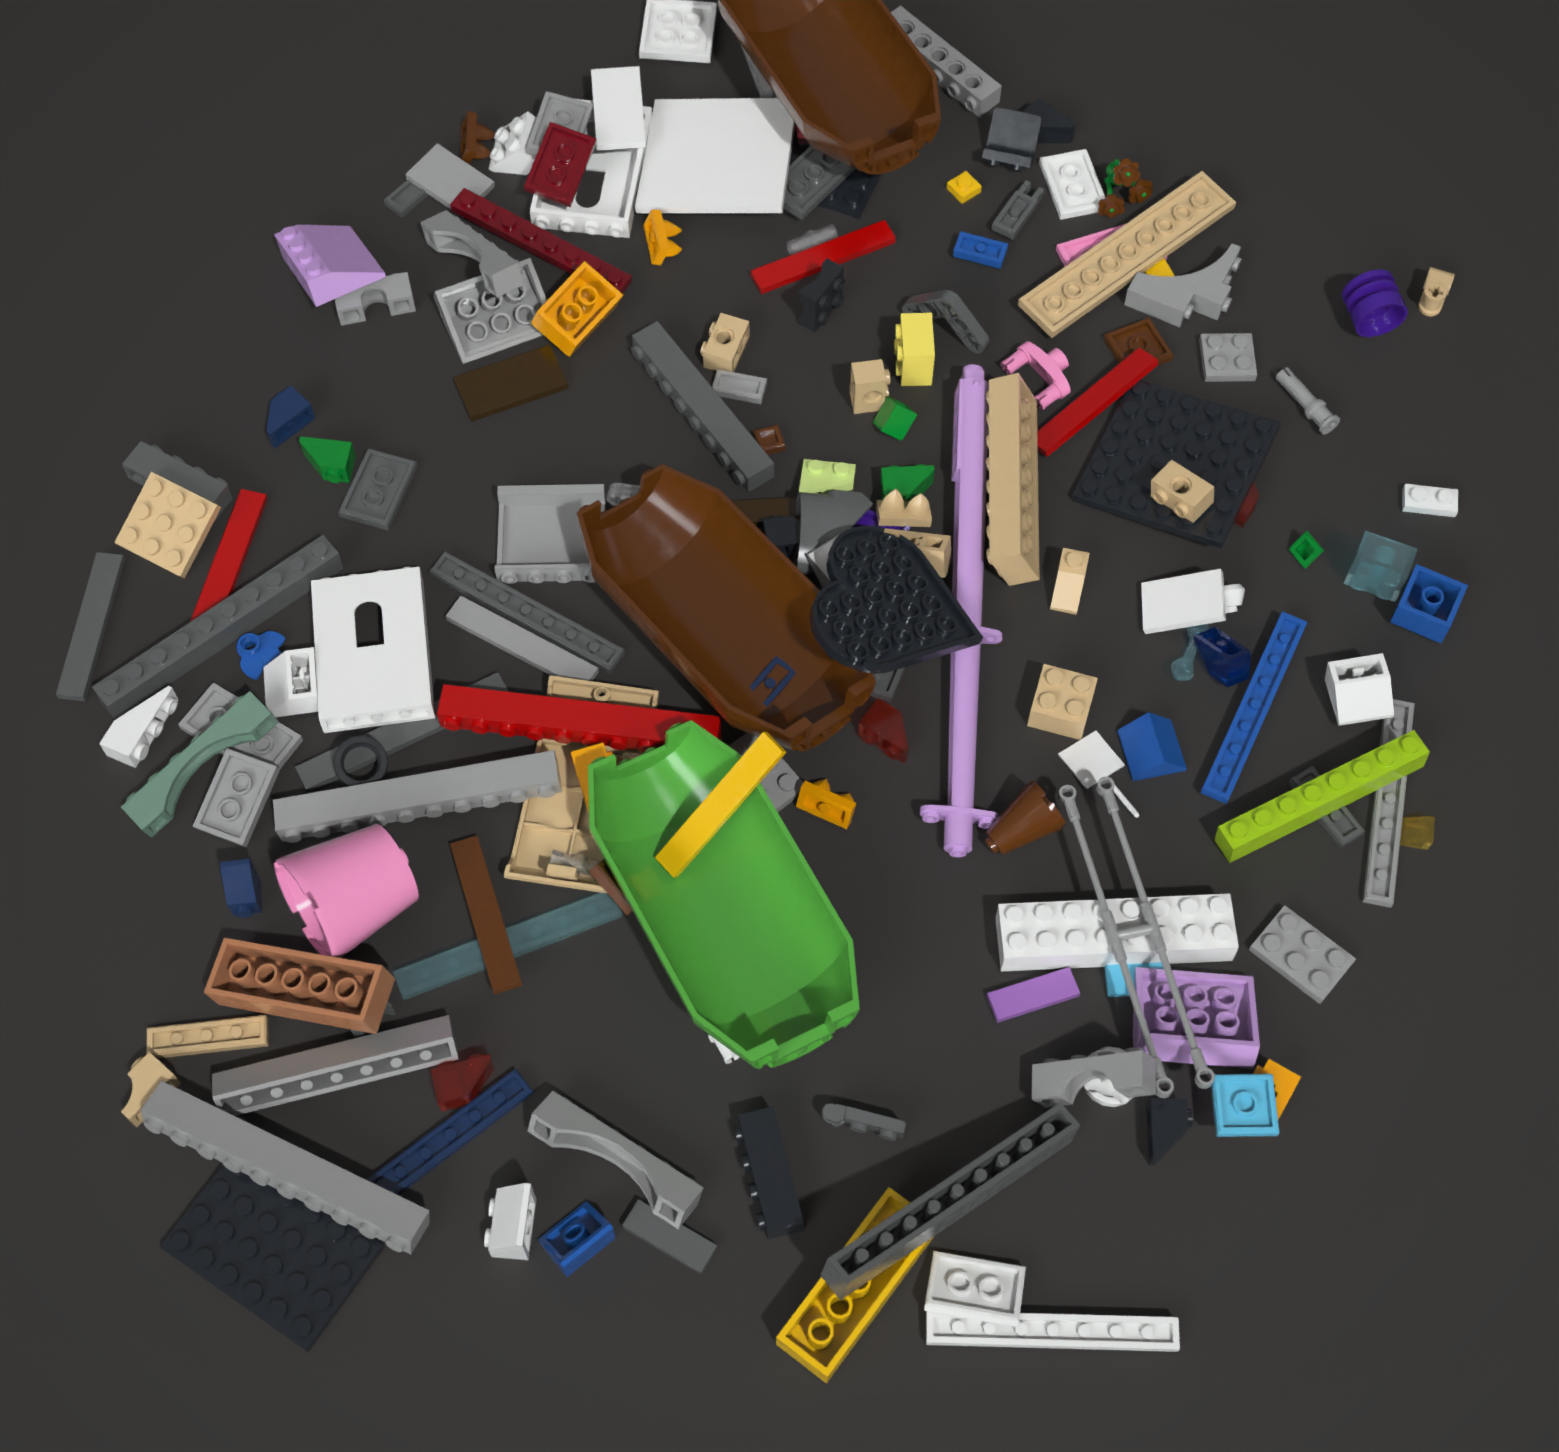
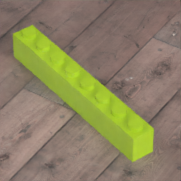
(1321, 796)

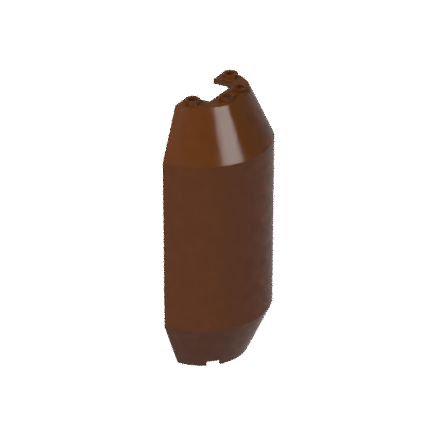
(843, 76)
(721, 606)

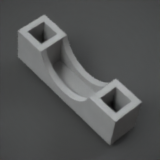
(1060, 1081)

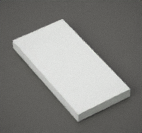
(618, 108)

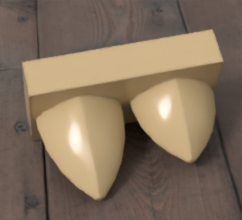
(896, 512)

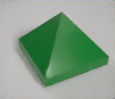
(1306, 549)

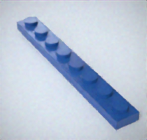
(1253, 708)

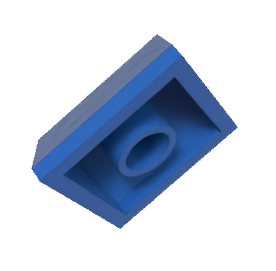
(1151, 747)
(577, 1238)

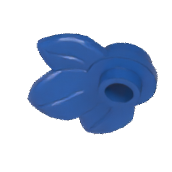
(262, 654)

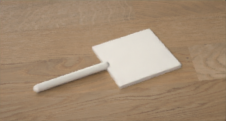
(1093, 759)

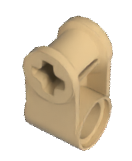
(1435, 291)

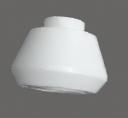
(1233, 597)

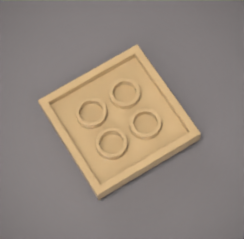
(167, 525)

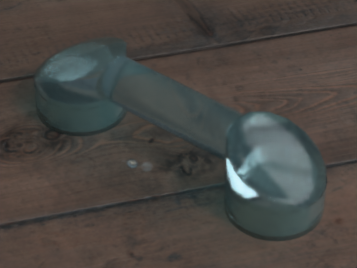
(1183, 668)

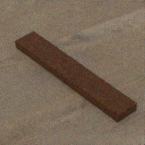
(486, 915)

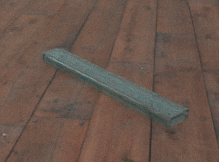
(522, 937)

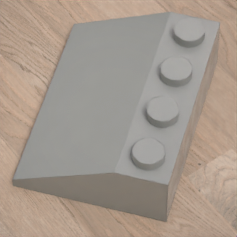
(487, 323)

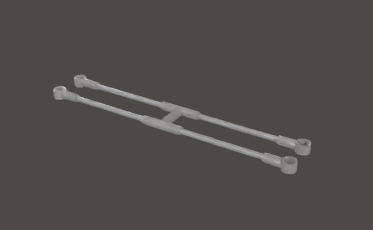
(1150, 928)

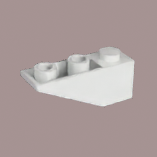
(134, 731)

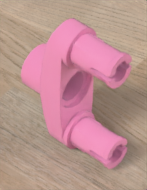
(1048, 366)

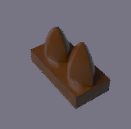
(470, 132)

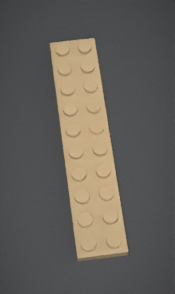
(1125, 252)

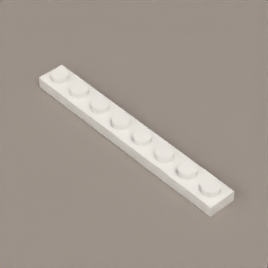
(1058, 1331)

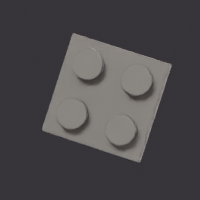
(1228, 357)

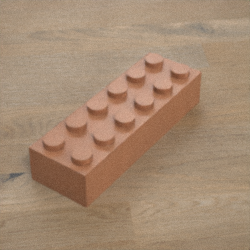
(300, 985)

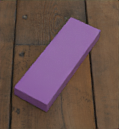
(1033, 994)

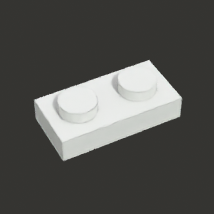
(1430, 500)

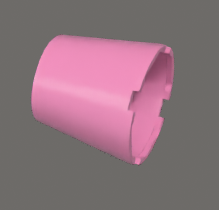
(347, 888)

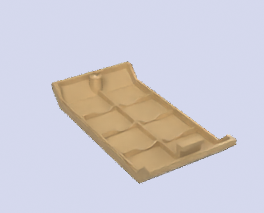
(563, 819)

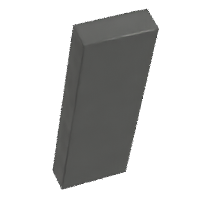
(1339, 823)
(678, 1243)

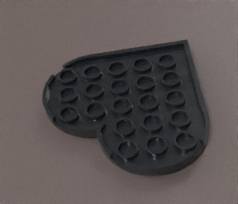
(886, 605)

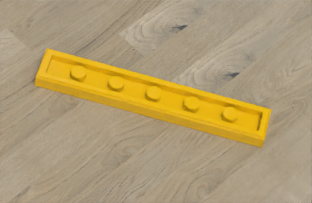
(720, 804)

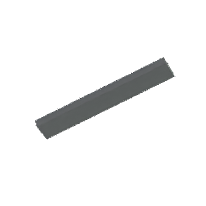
(90, 627)

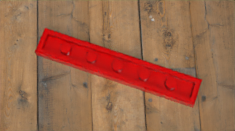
(810, 260)
(1094, 401)
(231, 550)

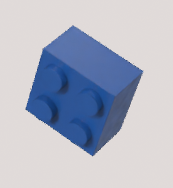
(1428, 603)

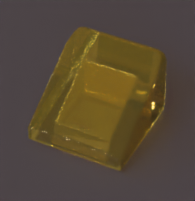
(1417, 832)

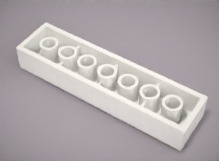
(1075, 937)

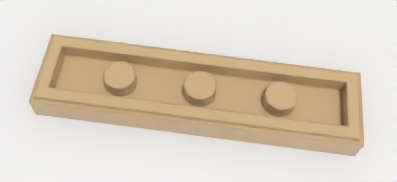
(208, 1036)

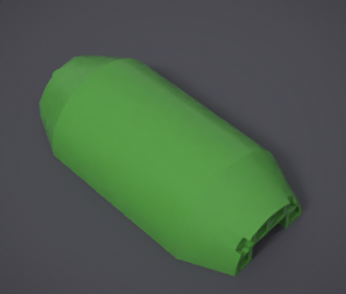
(744, 921)

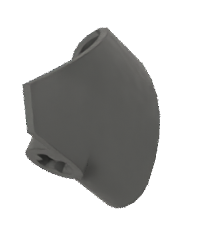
(825, 518)

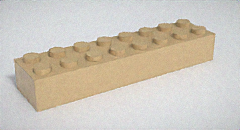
(1012, 480)

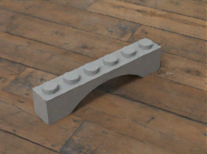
(450, 235)
(568, 1126)

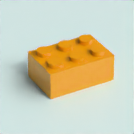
(576, 309)

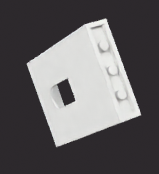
(616, 206)
(377, 681)

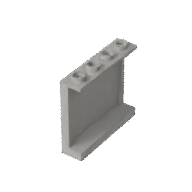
(541, 532)

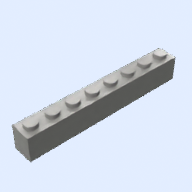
(334, 1066)

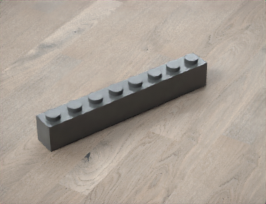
(702, 407)

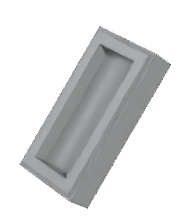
(739, 386)

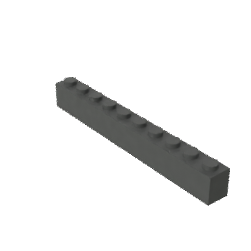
(217, 628)
(948, 1201)

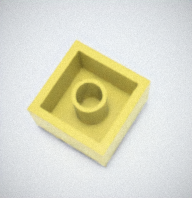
(914, 349)

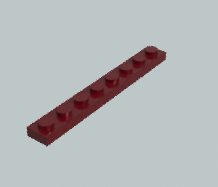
(533, 238)

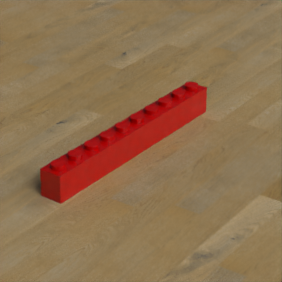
(562, 718)

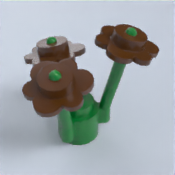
(1126, 174)

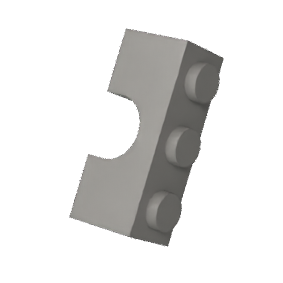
(392, 290)

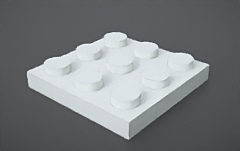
(678, 30)

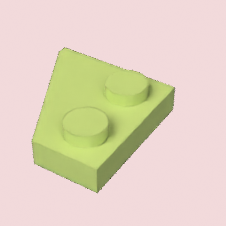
(826, 476)

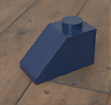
(287, 416)
(241, 887)

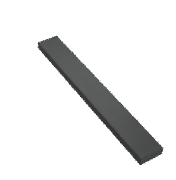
(527, 612)
(392, 737)

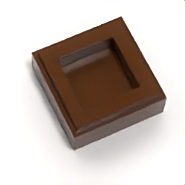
(770, 439)

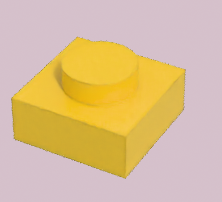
(964, 187)

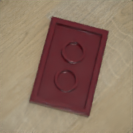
(560, 164)

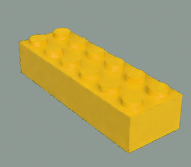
(828, 1328)

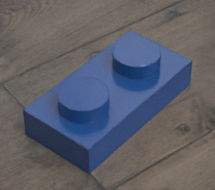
(980, 250)

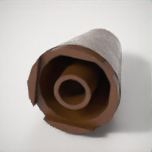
(1024, 821)

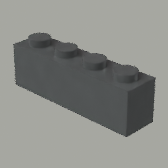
(151, 458)

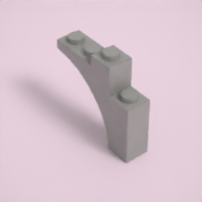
(1178, 296)

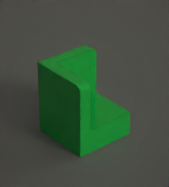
(894, 418)

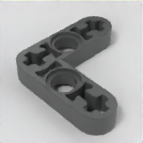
(952, 308)

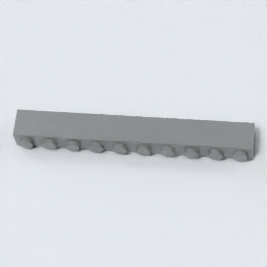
(417, 796)
(285, 1167)

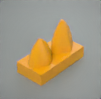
(656, 234)
(819, 801)

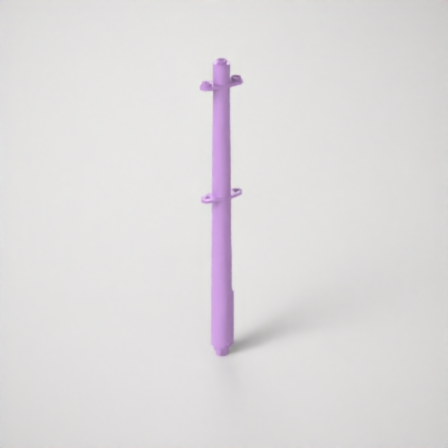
(970, 479)

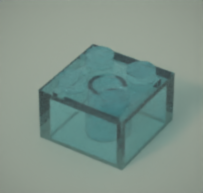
(1380, 566)

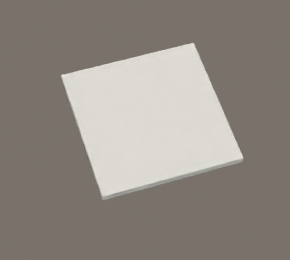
(716, 156)

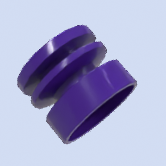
(1374, 303)

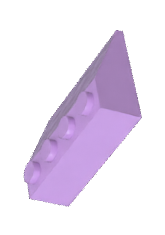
(327, 260)
(1218, 1010)

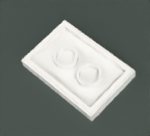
(1072, 183)
(1183, 601)
(975, 1288)

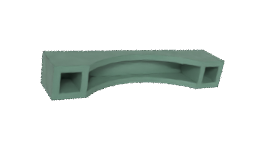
(156, 801)

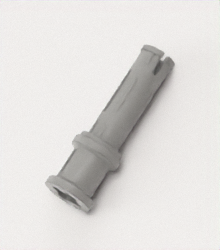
(1314, 408)

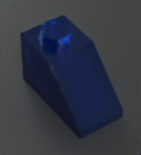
(1223, 656)

